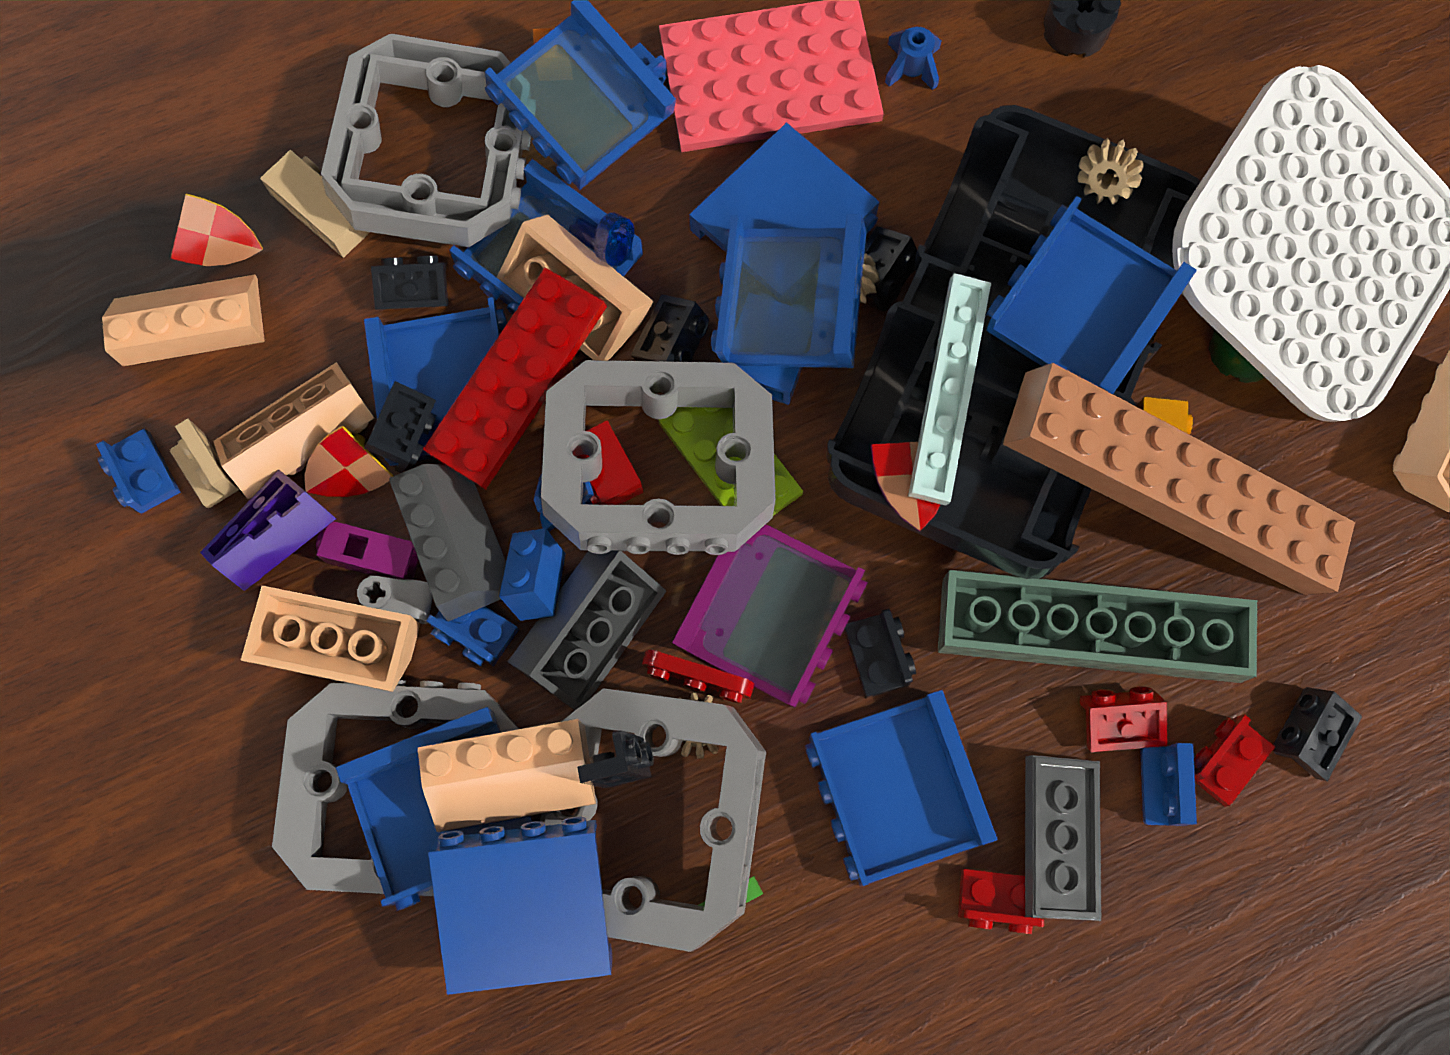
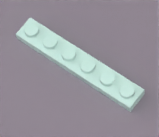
(949, 390)

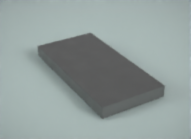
(1062, 838)

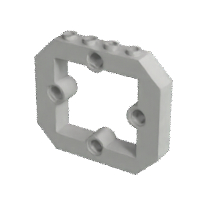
(389, 209)
(628, 526)
(310, 752)
(661, 920)

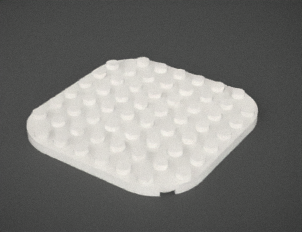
(1318, 244)

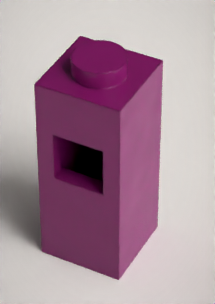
(367, 551)

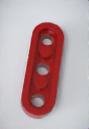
(697, 676)

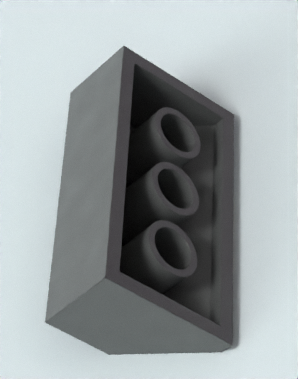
(451, 538)
(591, 627)

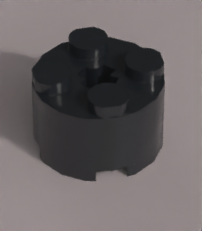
(1079, 25)

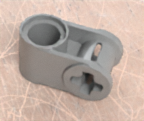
(401, 596)

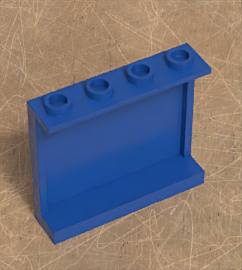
(783, 188)
(1086, 300)
(431, 356)
(900, 789)
(395, 810)
(520, 905)

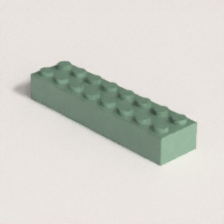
(1098, 626)

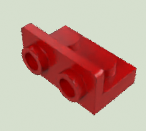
(1125, 719)
(1231, 759)
(995, 898)

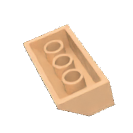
(548, 245)
(183, 321)
(290, 429)
(1425, 459)
(330, 639)
(505, 775)

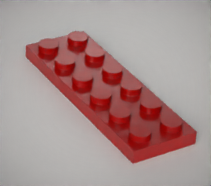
(515, 378)

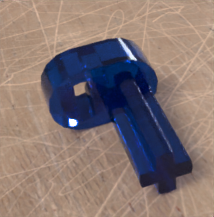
(609, 245)

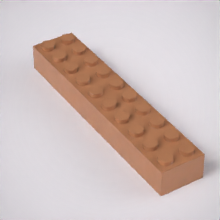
(1178, 480)

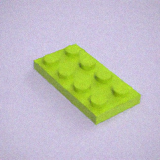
(696, 436)

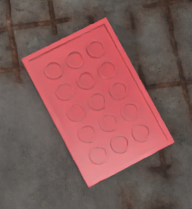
(767, 67)

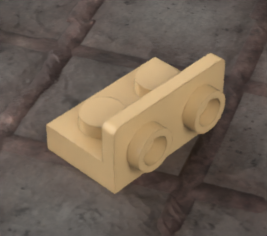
(202, 465)

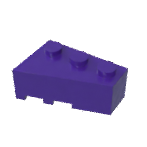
(266, 531)

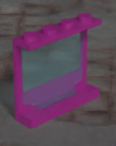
(771, 613)

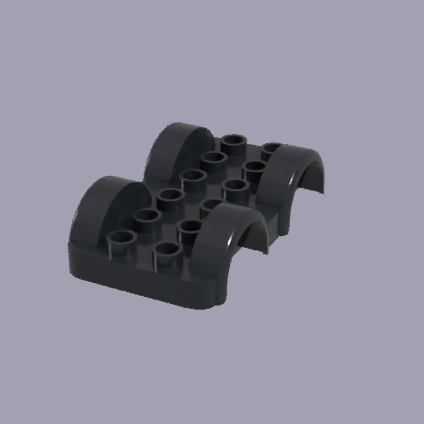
(997, 207)

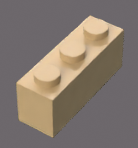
(301, 190)

